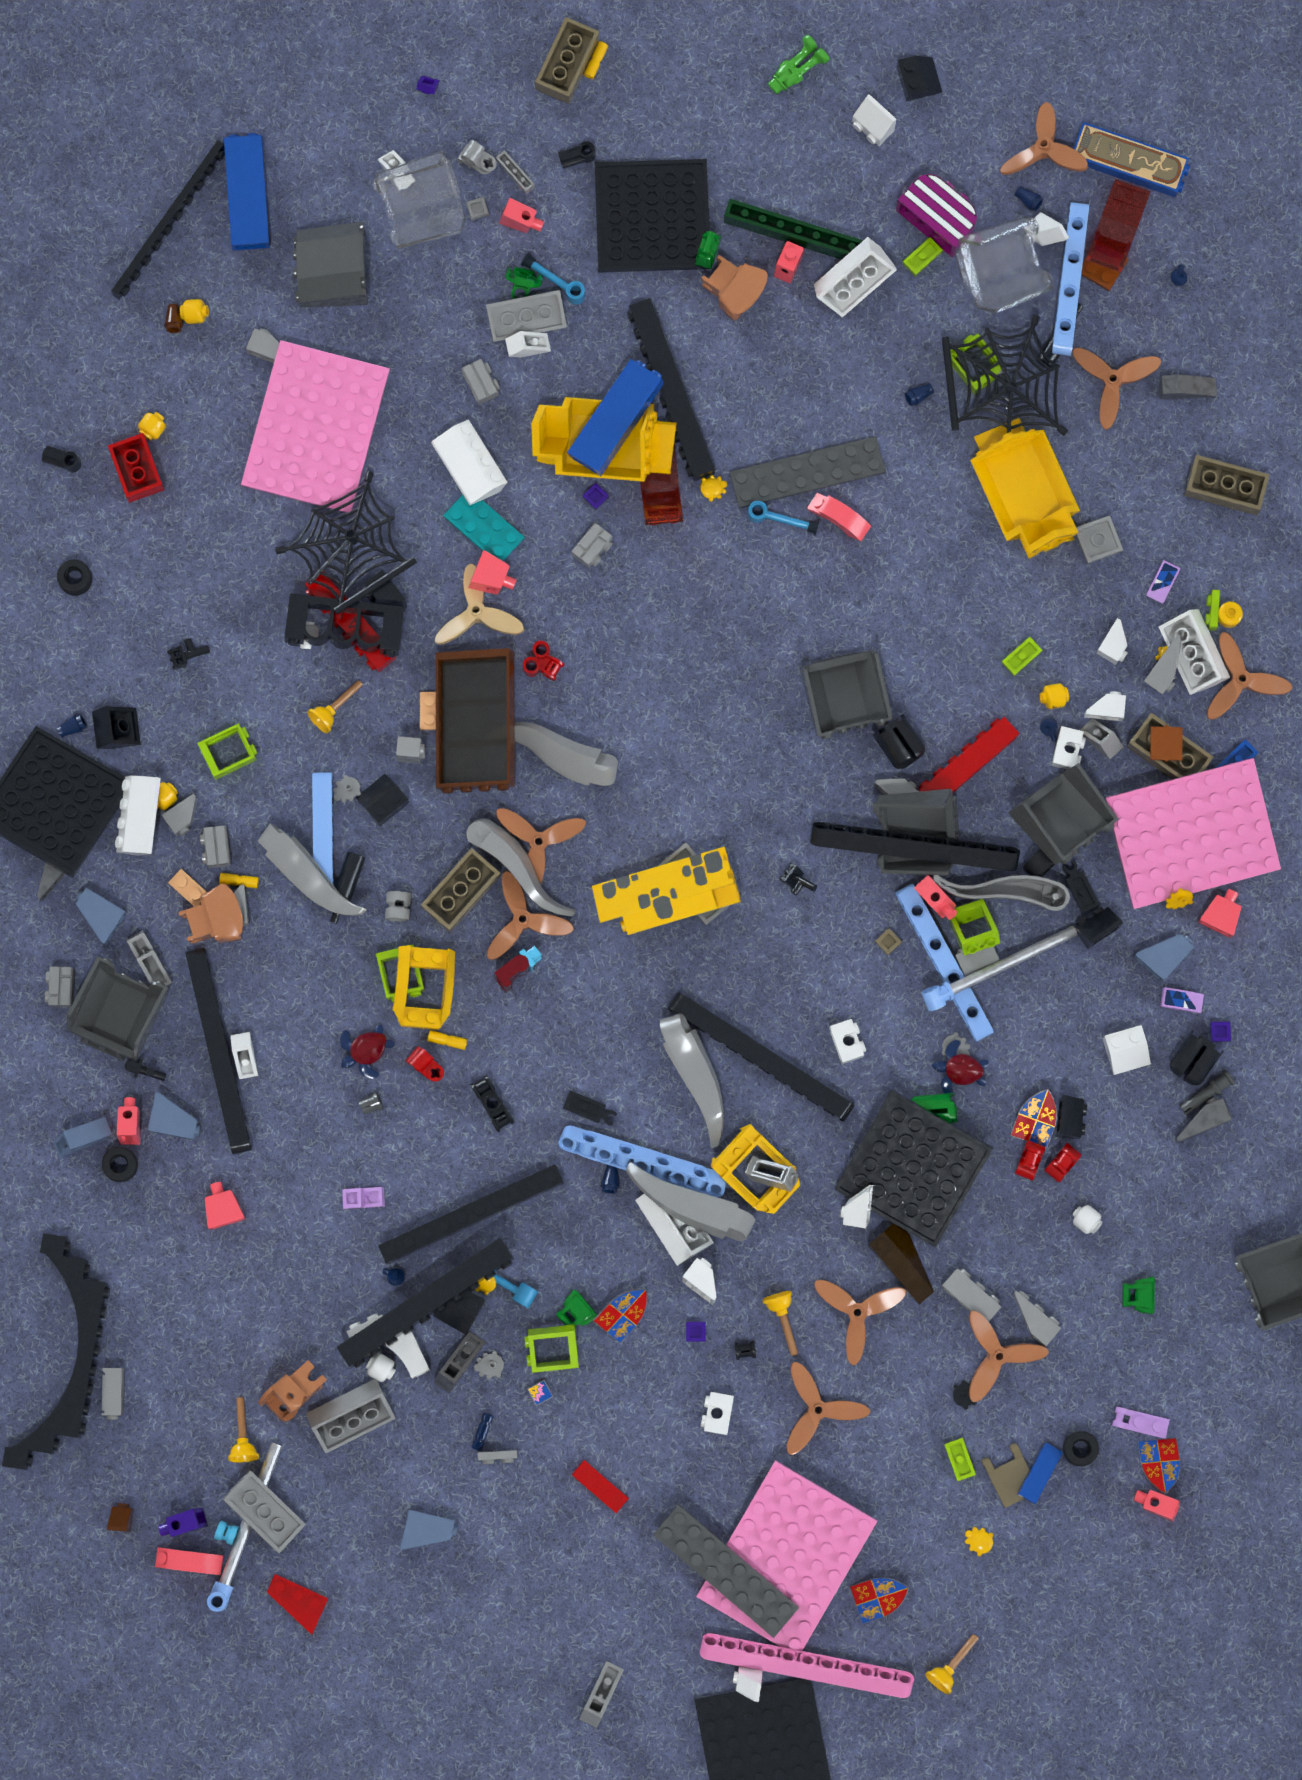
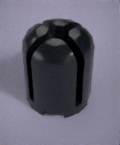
(900, 743)
(1187, 1053)

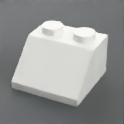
(874, 121)
(1127, 1049)

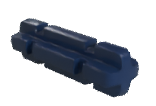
(482, 1431)

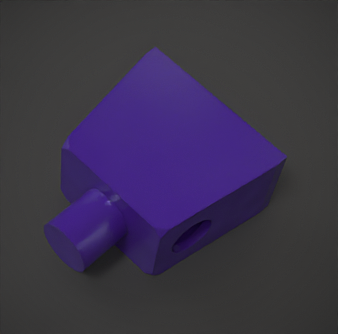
(189, 1521)

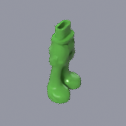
(789, 74)

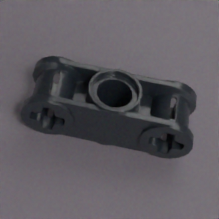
(486, 1093)

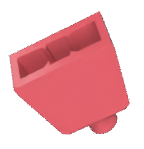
(514, 214)
(790, 261)
(491, 575)
(936, 898)
(1222, 914)
(128, 1129)
(222, 1207)
(1166, 1508)

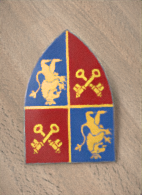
(1036, 1119)
(622, 1313)
(1160, 1462)
(878, 1597)

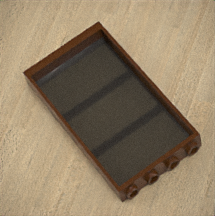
(475, 720)

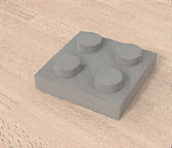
(1098, 540)

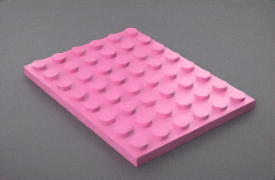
(315, 426)
(1193, 833)
(801, 1544)

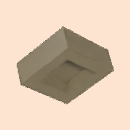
(888, 942)

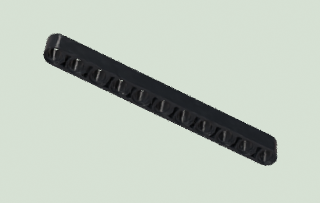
(914, 846)
(218, 1051)
(761, 1056)

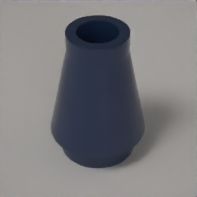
(1029, 199)
(918, 394)
(72, 726)
(610, 1180)

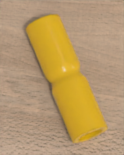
(597, 57)
(235, 880)
(444, 1039)

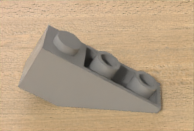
(1037, 1323)

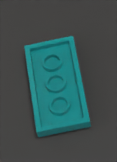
(484, 527)

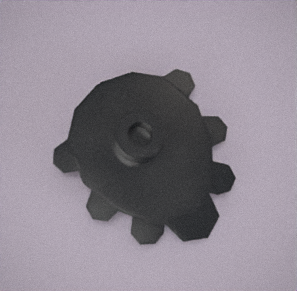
(961, 1395)

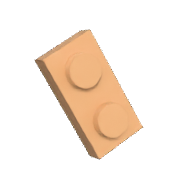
(427, 710)
(187, 888)

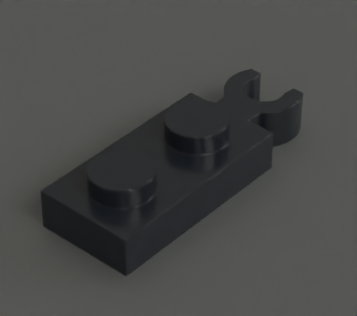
(1080, 889)
(587, 1108)

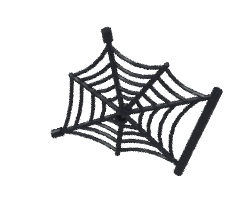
(951, 388)
(351, 538)

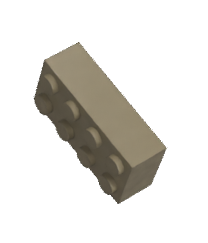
(567, 60)
(1226, 485)
(1193, 757)
(460, 890)

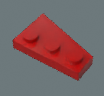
(298, 1601)

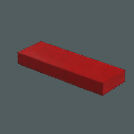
(600, 1486)

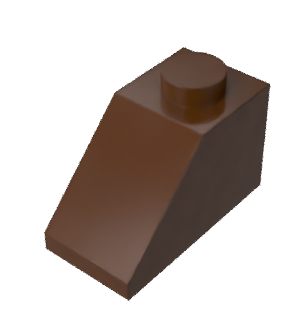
(120, 1518)

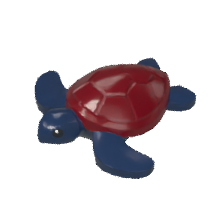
(365, 1050)
(960, 1068)

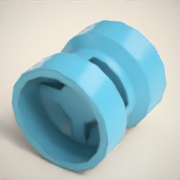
(230, 1533)

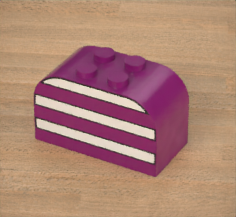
(938, 211)

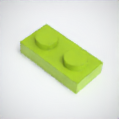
(922, 256)
(1213, 602)
(1021, 656)
(959, 1459)

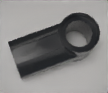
(574, 155)
(60, 458)

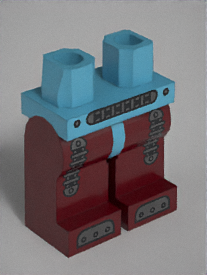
(517, 968)

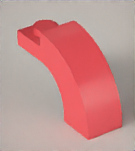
(840, 515)
(189, 1561)

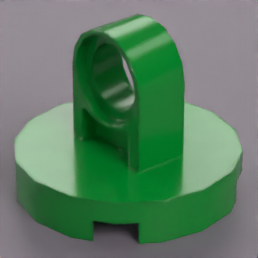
(522, 279)

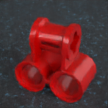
(544, 662)
(424, 1062)
(1030, 1160)
(1063, 1162)

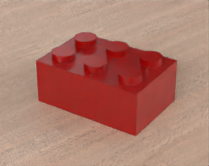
(136, 467)

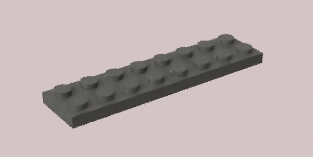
(807, 472)
(726, 1570)

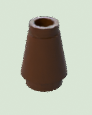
(173, 320)

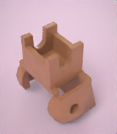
(735, 286)
(215, 917)
(295, 1384)

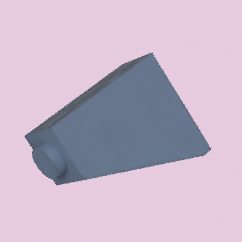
(100, 914)
(1165, 956)
(172, 1120)
(82, 1137)
(426, 1529)

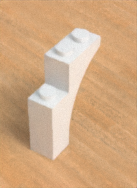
(405, 1348)

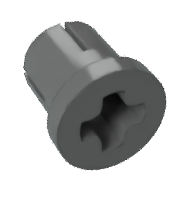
(371, 1104)

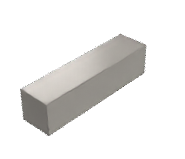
(515, 172)

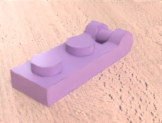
(1141, 1422)

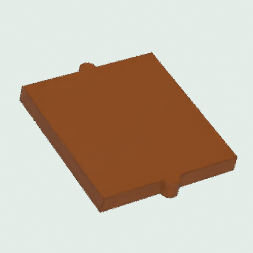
(1166, 743)

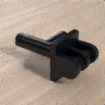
(183, 656)
(794, 879)
(136, 1068)

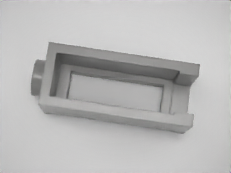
(785, 1181)
(112, 1393)

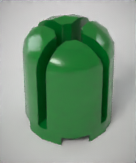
(939, 1103)

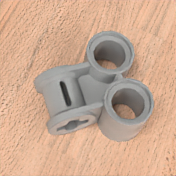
(475, 156)

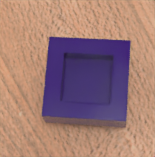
(427, 85)
(595, 496)
(1220, 1031)
(695, 1331)

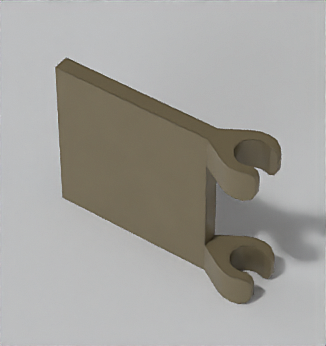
(1008, 1477)

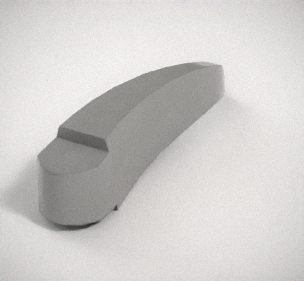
(568, 757)
(508, 851)
(304, 872)
(1029, 889)
(696, 1071)
(694, 1208)

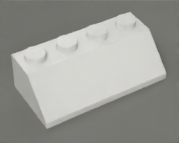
(854, 277)
(469, 462)
(1198, 656)
(137, 815)
(678, 1237)
(701, 1280)

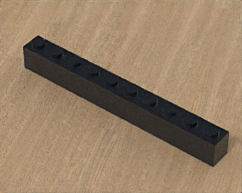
(672, 392)
(470, 1214)
(425, 1303)

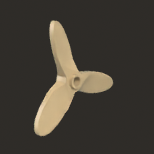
(490, 617)

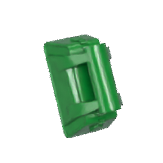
(708, 249)
(1144, 1295)
(579, 1310)

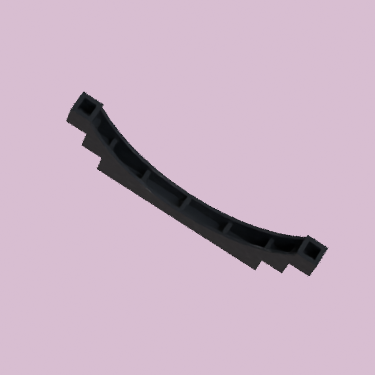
(89, 1306)

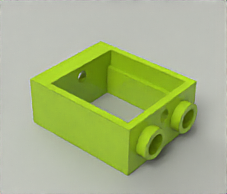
(974, 385)
(203, 745)
(968, 913)
(392, 955)
(552, 1332)

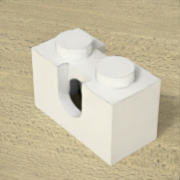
(1068, 737)
(839, 1032)
(720, 1425)

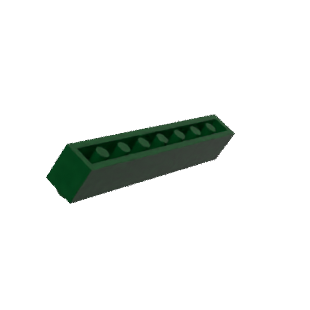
(789, 229)

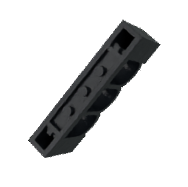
(297, 617)

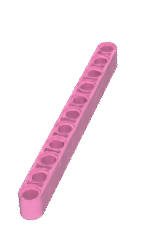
(806, 1665)

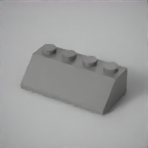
(350, 1415)

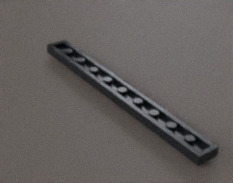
(165, 225)

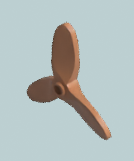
(1046, 147)
(1126, 374)
(1256, 682)
(555, 834)
(539, 923)
(873, 1305)
(990, 1367)
(808, 1423)

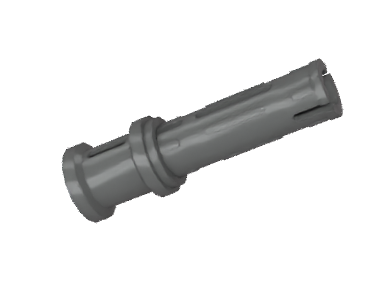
(1214, 1087)

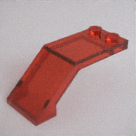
(1118, 225)
(662, 497)

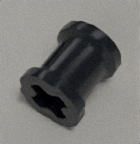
(745, 1350)

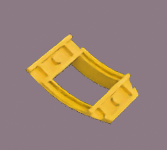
(426, 959)
(734, 1155)

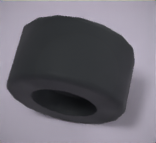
(74, 589)
(1038, 864)
(111, 1155)
(1093, 1448)

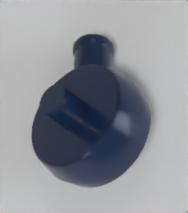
(1179, 276)
(1049, 728)
(394, 1276)

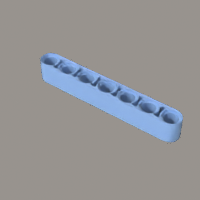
(322, 822)

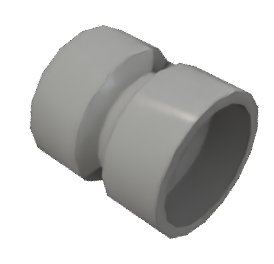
(398, 913)

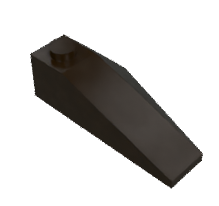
(900, 1257)

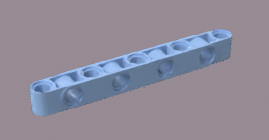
(1070, 279)
(943, 960)
(660, 1165)

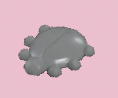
(346, 789)
(962, 1049)
(489, 1365)

